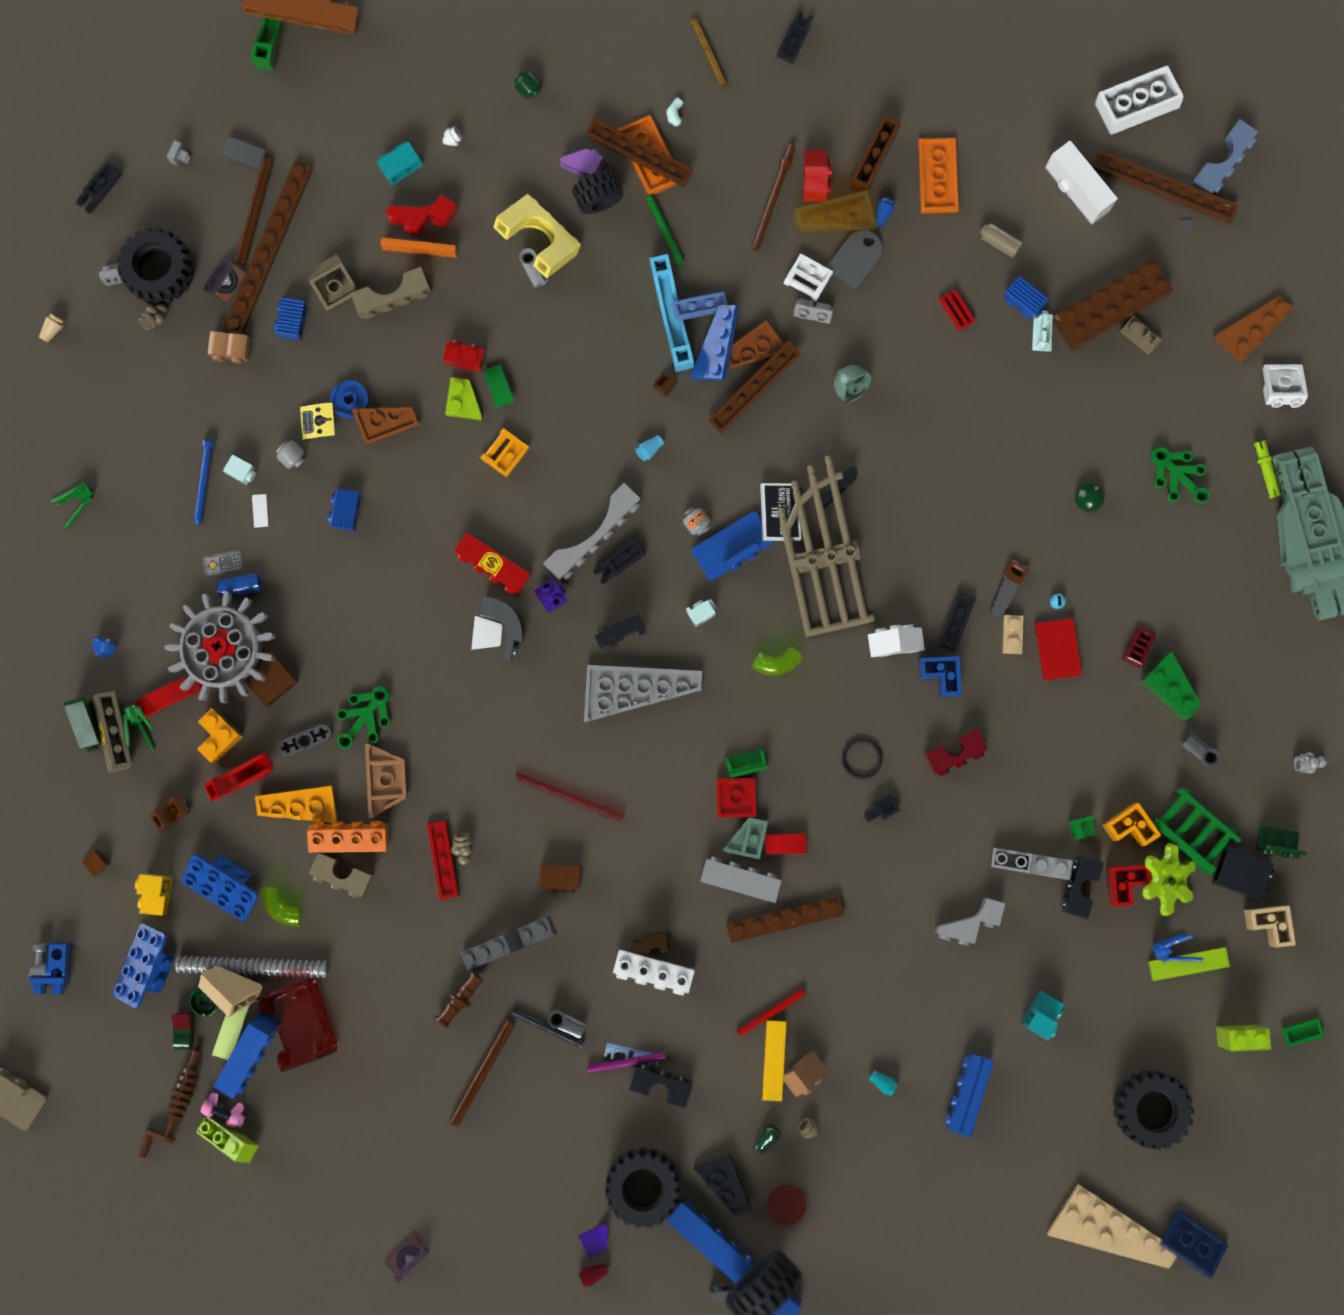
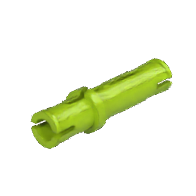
(1265, 461)

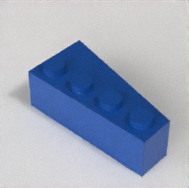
(247, 1054)

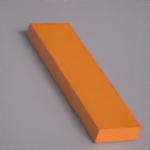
(419, 247)

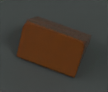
(95, 863)

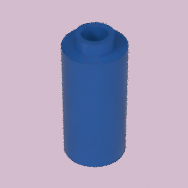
(240, 585)

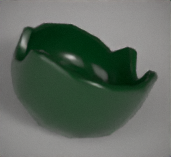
(1089, 497)
(202, 1004)

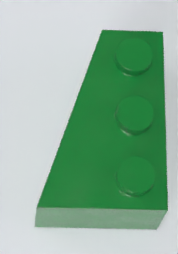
(1172, 687)

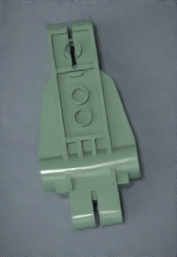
(1311, 532)

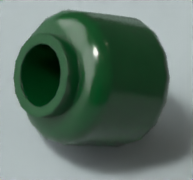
(527, 84)

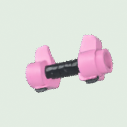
(233, 1118)

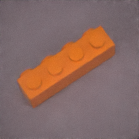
(348, 837)

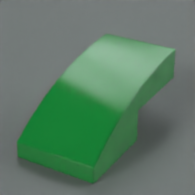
(498, 385)

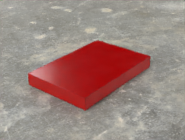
(1058, 649)

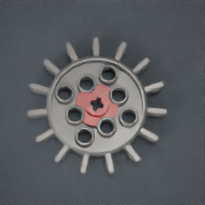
(222, 636)

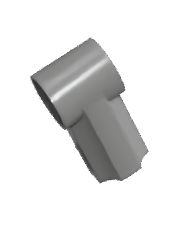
(535, 276)

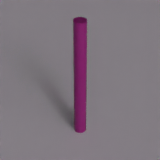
(626, 1062)

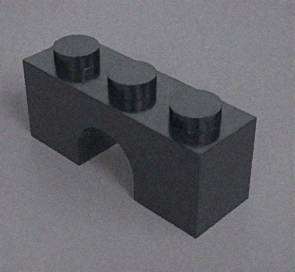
(1074, 902)
(678, 1088)

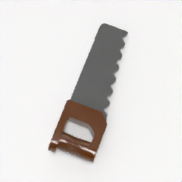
(1008, 588)

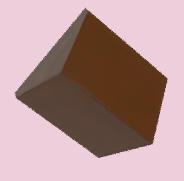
(665, 384)

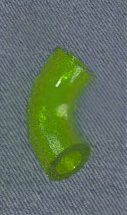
(777, 665)
(278, 910)

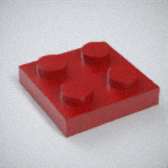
(736, 797)

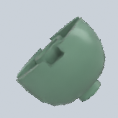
(850, 382)

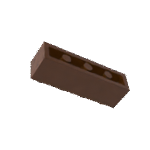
(875, 154)

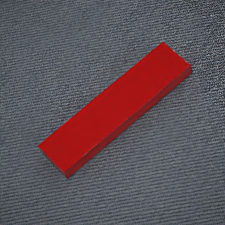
(442, 860)

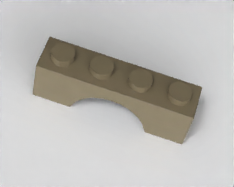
(412, 287)

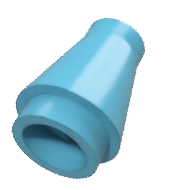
(649, 448)

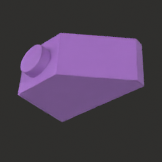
(583, 162)

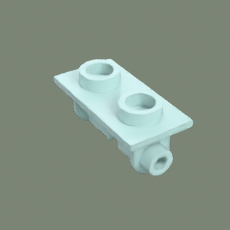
(1042, 332)

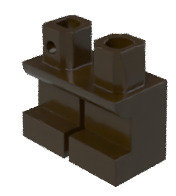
(652, 940)

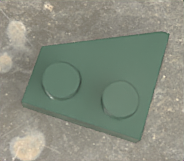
(748, 839)

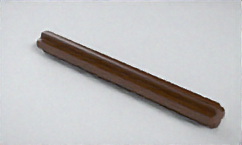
(254, 210)
(482, 1073)

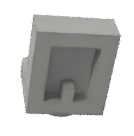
(110, 275)

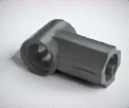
(1199, 750)
(568, 1024)

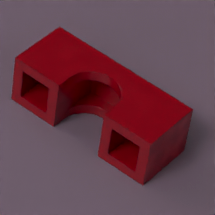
(971, 746)

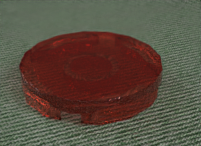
(786, 1204)

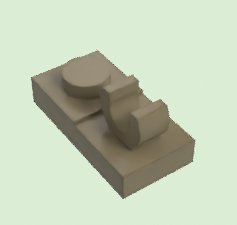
(1140, 335)

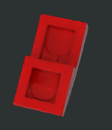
(786, 844)

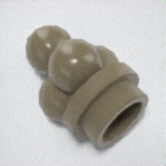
(153, 316)
(462, 847)

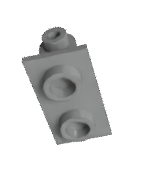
(805, 310)

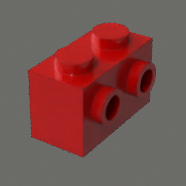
(464, 356)

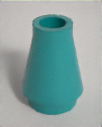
(884, 1083)

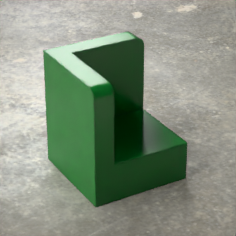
(1082, 827)

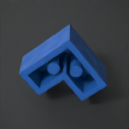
(946, 671)

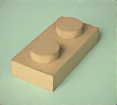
(1012, 634)

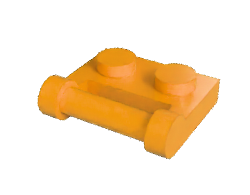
(509, 456)

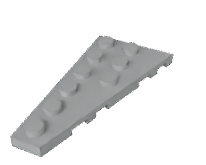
(622, 689)

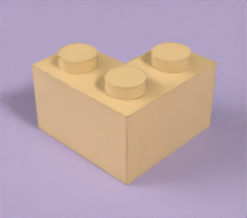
(1276, 921)

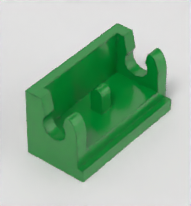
(746, 763)

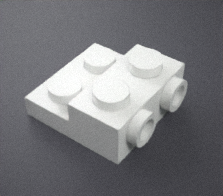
(1284, 385)

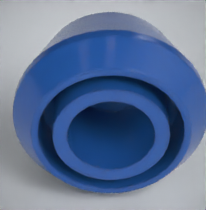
(103, 646)

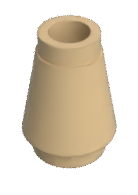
(51, 327)

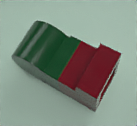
(183, 1030)

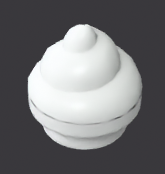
(452, 136)

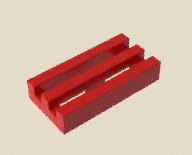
(954, 293)

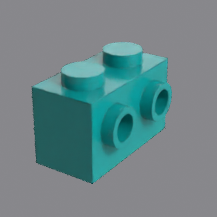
(399, 163)

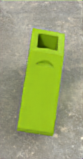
(227, 1140)

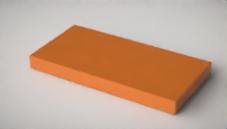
(647, 133)
(938, 175)

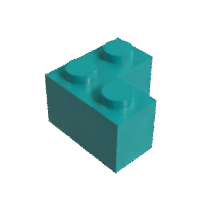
(1042, 1016)

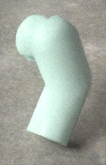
(672, 112)

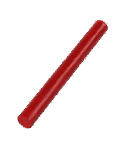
(770, 1013)

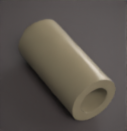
(1000, 239)

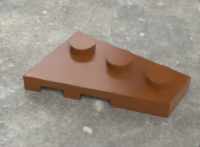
(755, 346)
(383, 422)

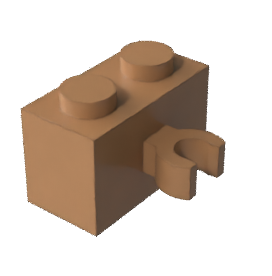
(805, 1074)

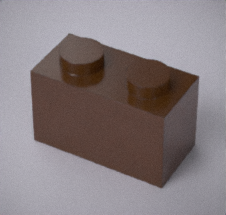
(560, 877)

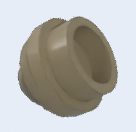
(808, 1128)

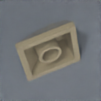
(332, 282)

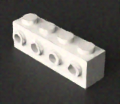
(653, 971)

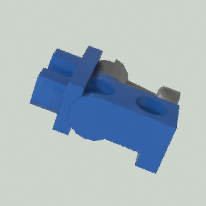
(55, 971)

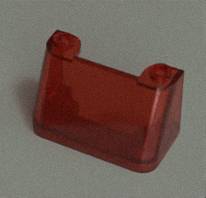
(305, 1023)

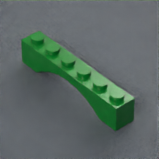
(267, 44)

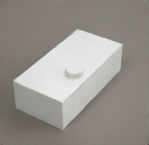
(1139, 100)
(1081, 182)

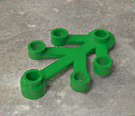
(1178, 473)
(365, 714)

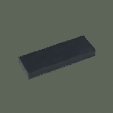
(956, 620)

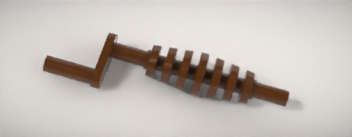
(176, 1108)

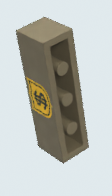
(111, 731)

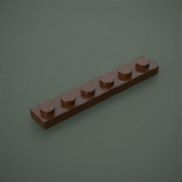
(639, 152)
(754, 387)
(785, 919)

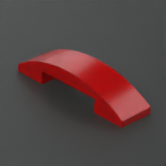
(166, 696)

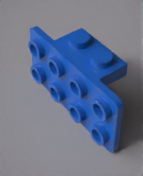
(731, 547)
(222, 884)
(144, 967)

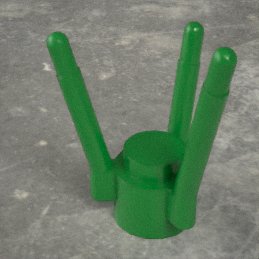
(81, 492)
(133, 715)

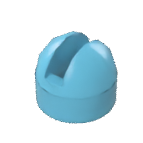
(1054, 601)

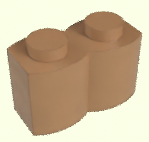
(229, 346)

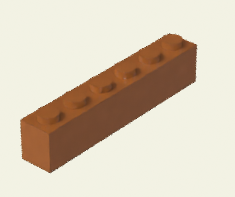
(312, 13)

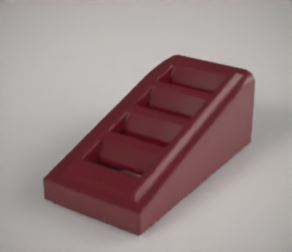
(1132, 660)

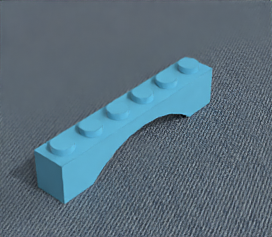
(675, 331)

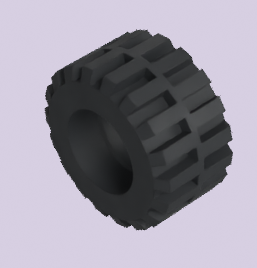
(597, 192)

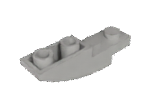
(1032, 864)

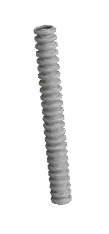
(253, 966)

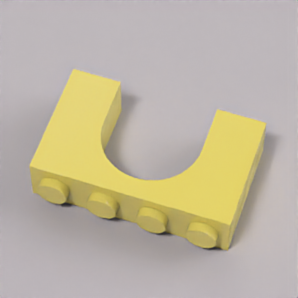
(529, 213)

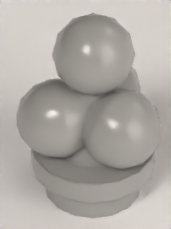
(1308, 763)

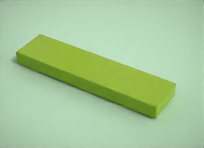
(1212, 960)

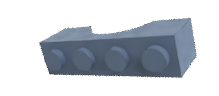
(1237, 141)

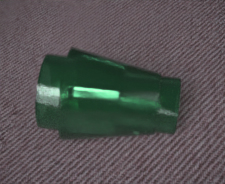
(767, 1138)

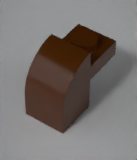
(170, 813)

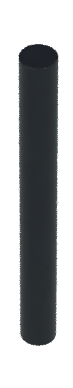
(546, 1027)

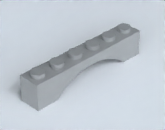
(565, 560)

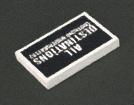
(774, 497)

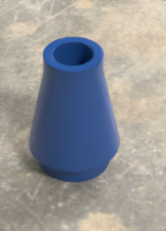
(883, 211)

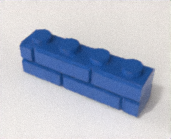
(969, 1094)

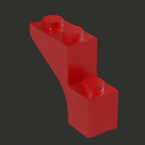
(416, 219)
(240, 777)

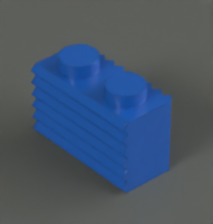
(1025, 298)
(290, 318)
(345, 510)

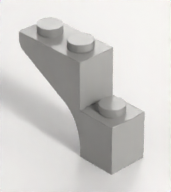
(967, 929)

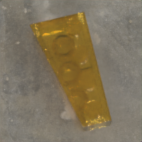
(840, 214)

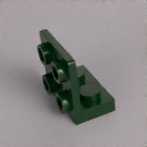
(1277, 841)

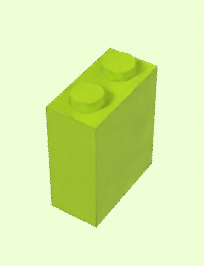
(1243, 1037)

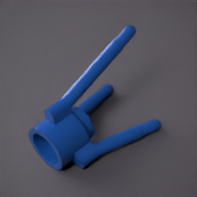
(1163, 948)

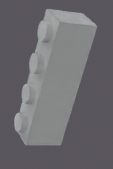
(741, 880)

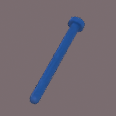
(208, 445)

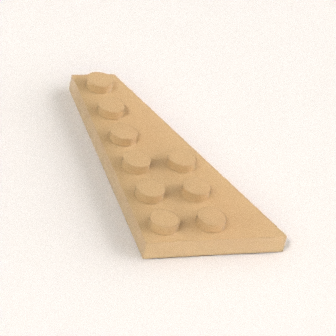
(1098, 1225)

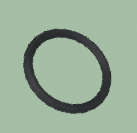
(861, 776)

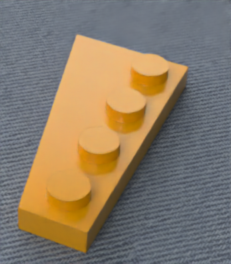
(304, 804)

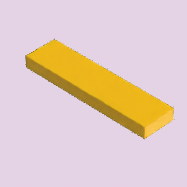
(774, 1060)

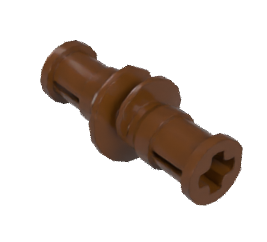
(459, 1000)

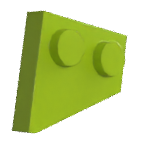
(461, 400)

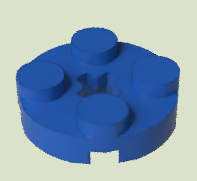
(344, 390)

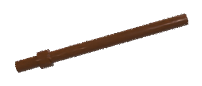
(785, 164)

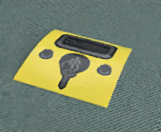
(317, 420)

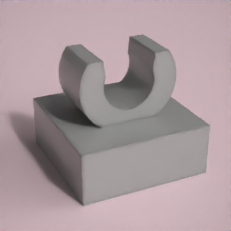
(178, 153)

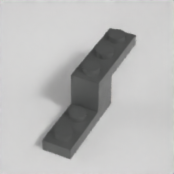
(508, 943)

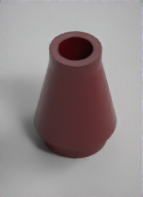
(592, 1274)

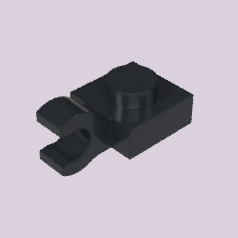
(884, 807)

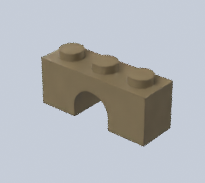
(325, 870)

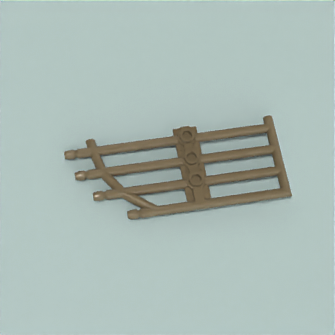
(824, 557)

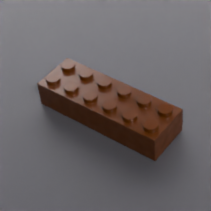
(1112, 304)

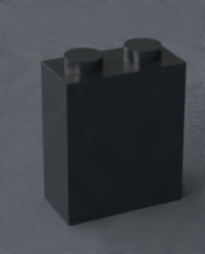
(1243, 874)

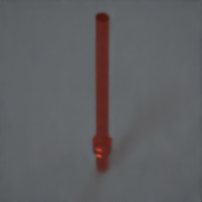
(604, 810)

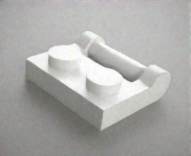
(811, 272)

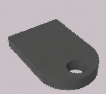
(855, 259)

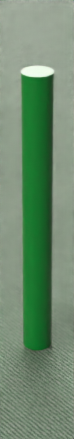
(666, 233)

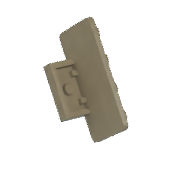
(18, 1100)

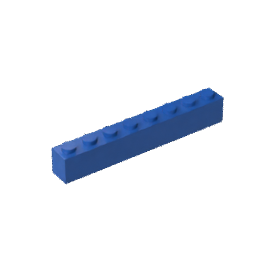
(718, 1249)

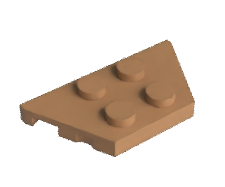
(384, 780)

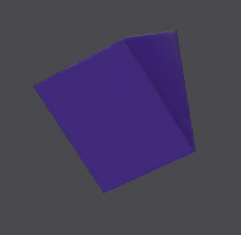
(595, 1240)

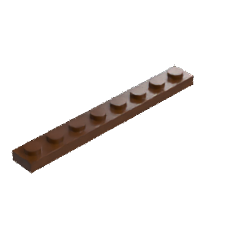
(1164, 186)

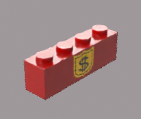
(492, 563)

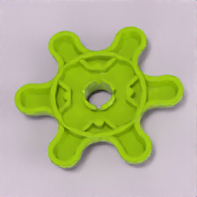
(1160, 884)

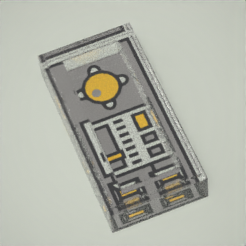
(222, 563)

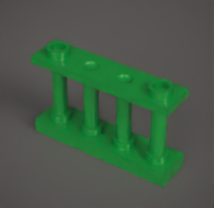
(1190, 850)

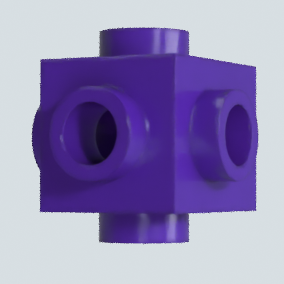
(551, 595)

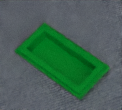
(1303, 1032)

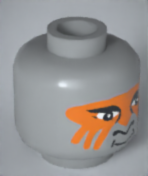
(696, 521)

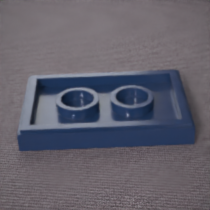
(1193, 1244)

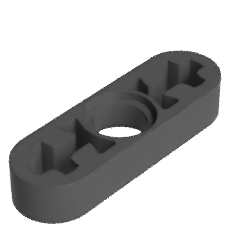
(293, 750)

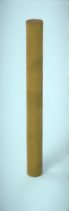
(708, 52)

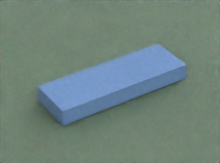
(697, 306)

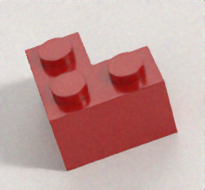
(816, 173)
(1120, 883)

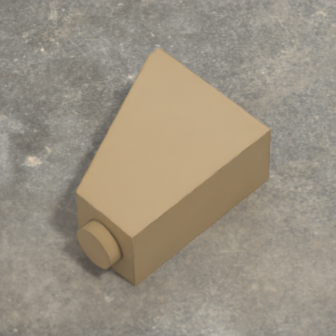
(229, 989)

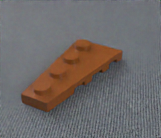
(1250, 331)

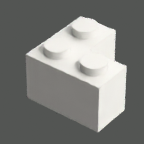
(896, 640)

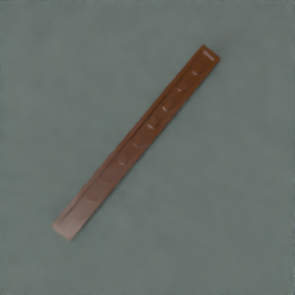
(268, 248)

